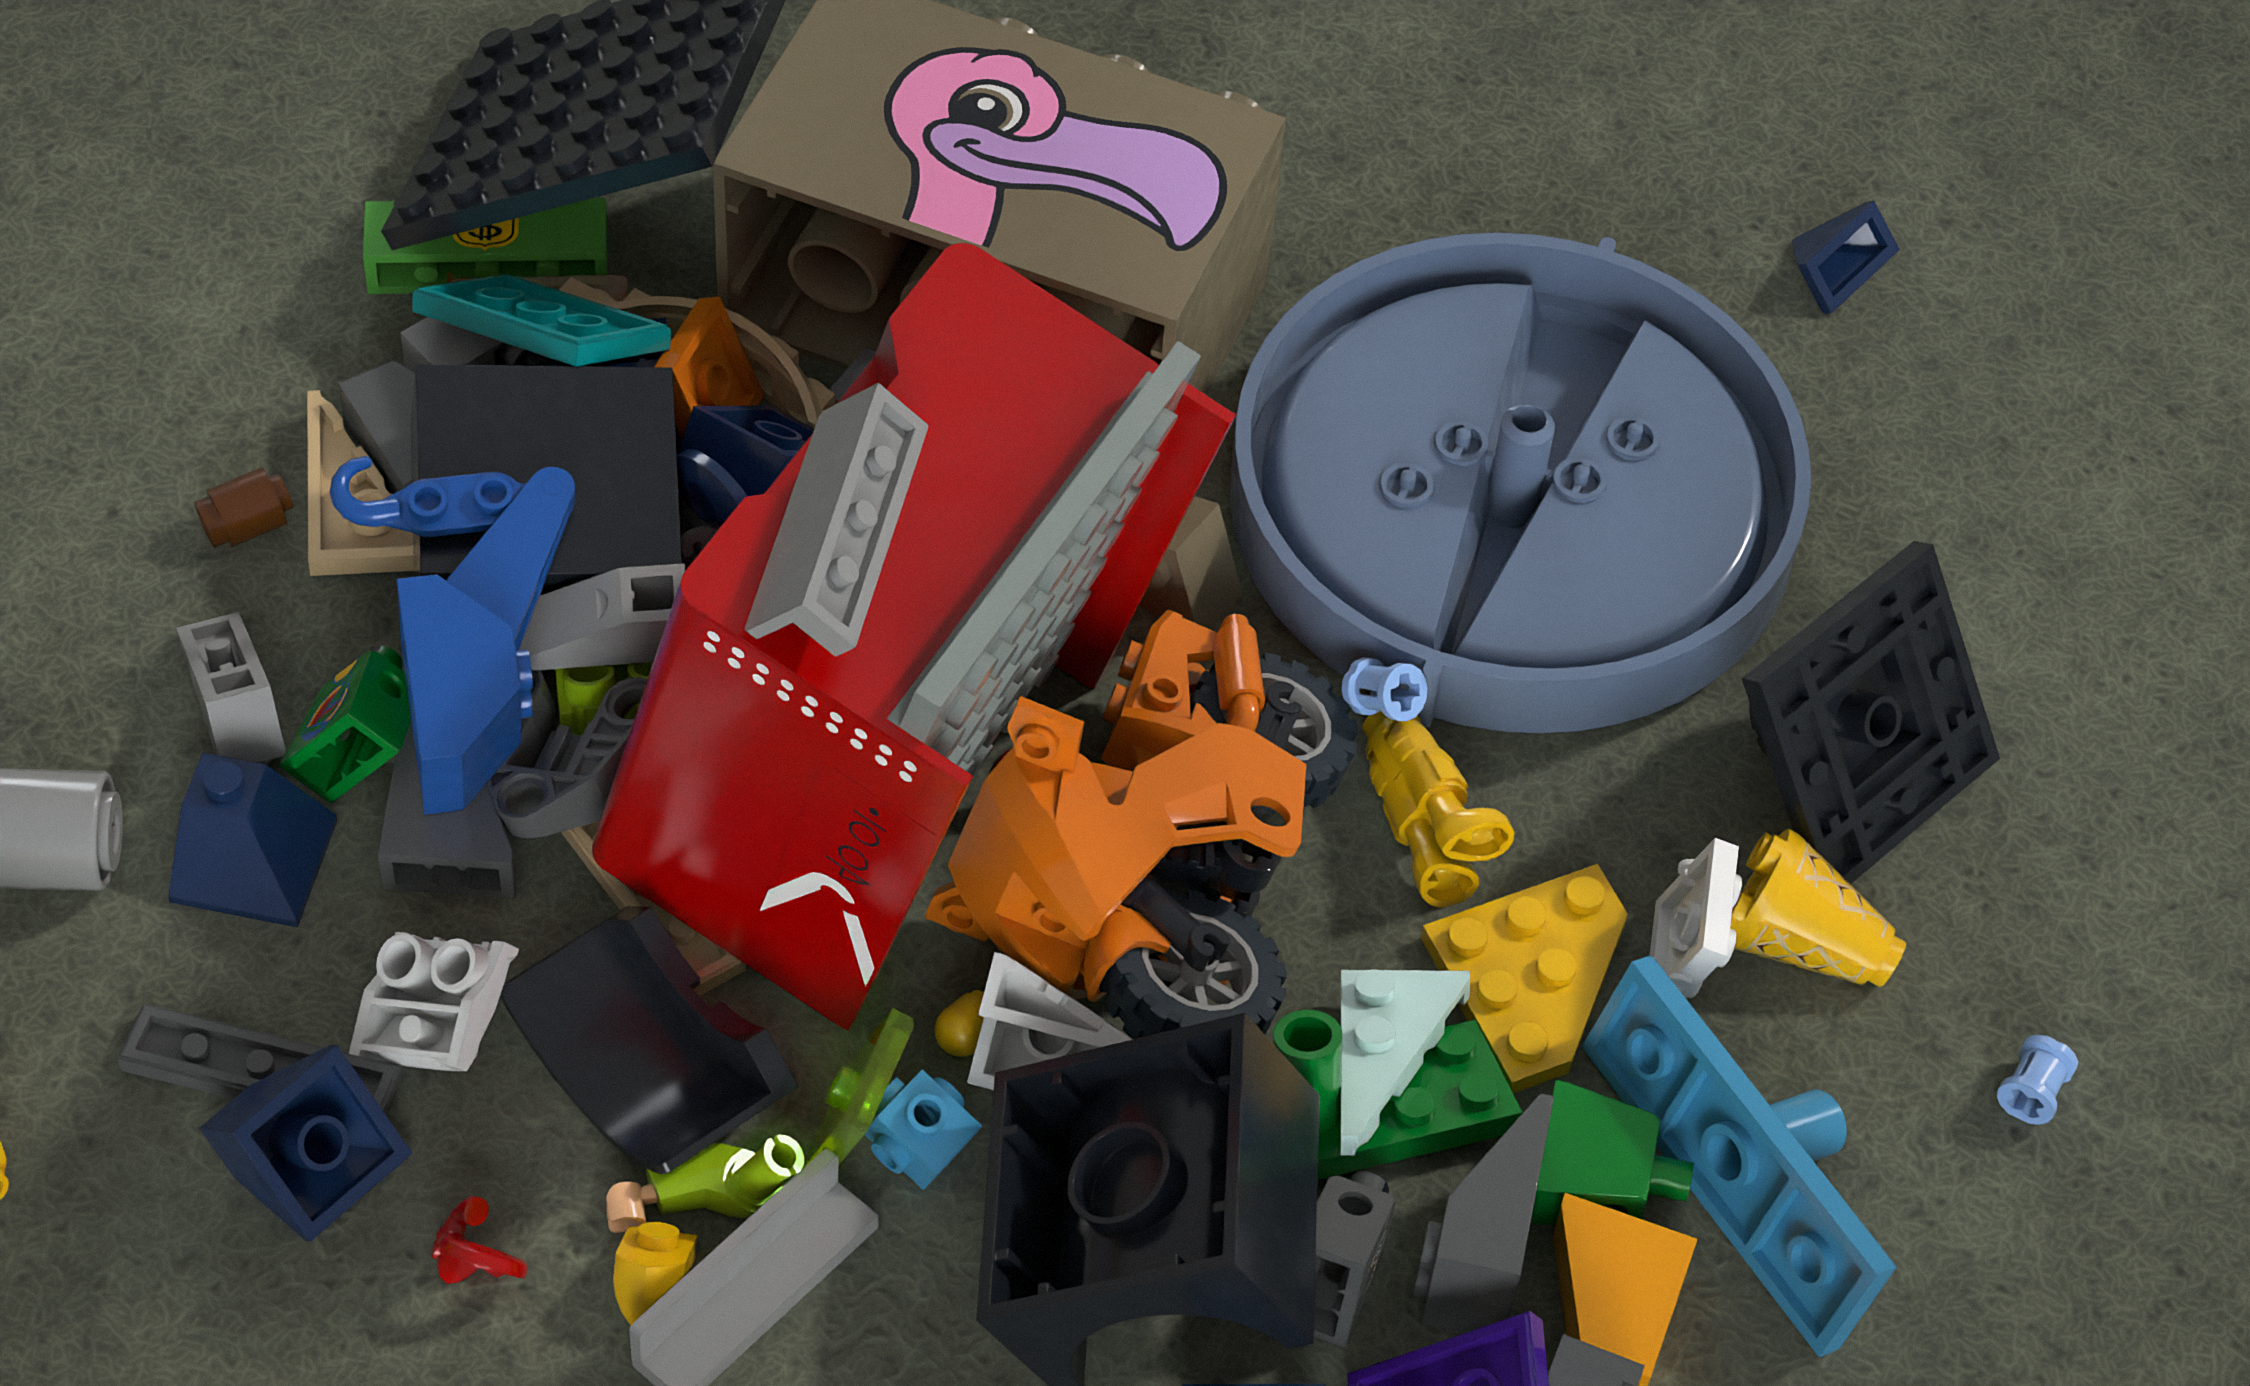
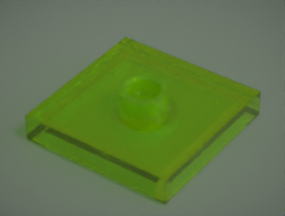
(860, 1087)

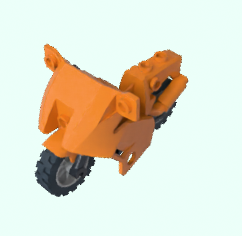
(1105, 864)

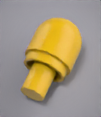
(960, 1025)

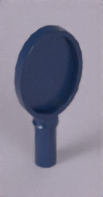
(707, 487)

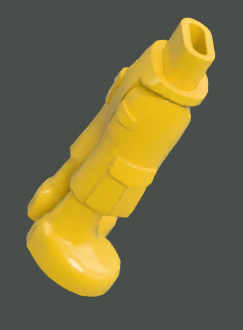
(1426, 809)

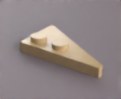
(334, 542)

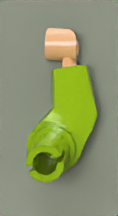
(715, 1179)

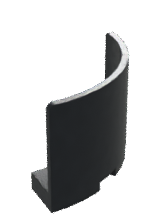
(640, 1045)

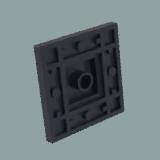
(1872, 714)

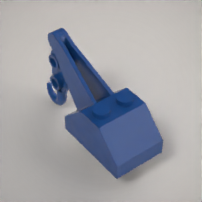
(466, 632)

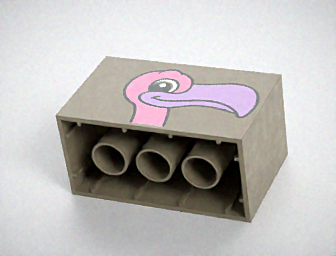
(950, 128)

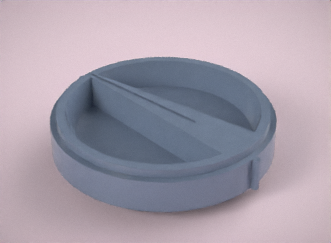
(1519, 479)

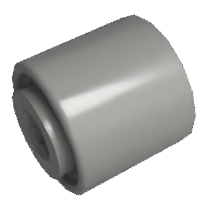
(58, 829)

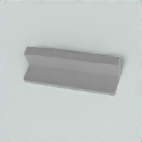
(840, 520)
(751, 1278)

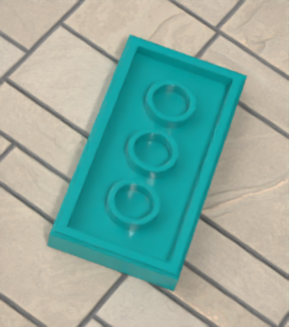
(541, 319)

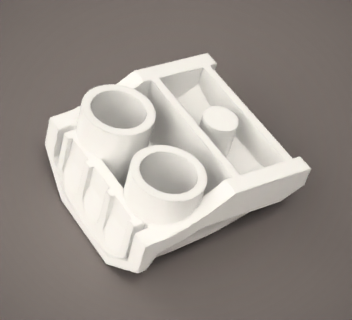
(430, 1001)

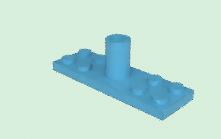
(1748, 1156)

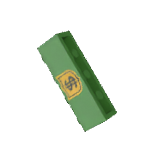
(544, 243)

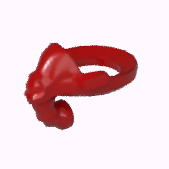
(461, 1257)

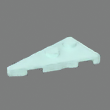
(1386, 1030)

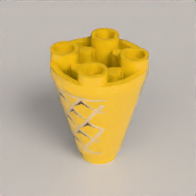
(1810, 916)

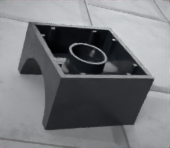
(1150, 1188)

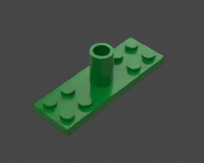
(1447, 1104)

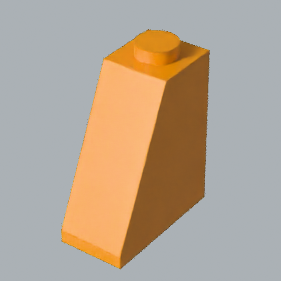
(1618, 1279)

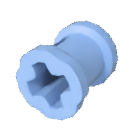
(1385, 697)
(2037, 1079)

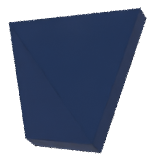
(1844, 254)

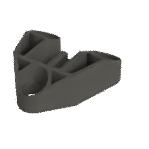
(559, 776)

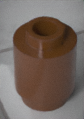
(244, 508)

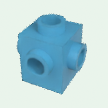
(920, 1127)

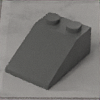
(1478, 1251)

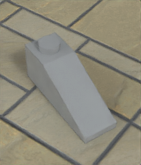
(232, 689)

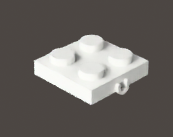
(1695, 917)

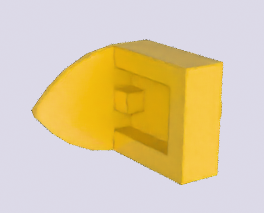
(649, 1265)

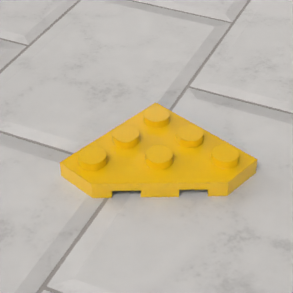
(1533, 968)

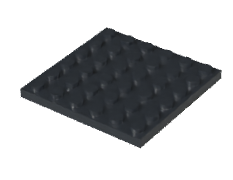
(583, 111)

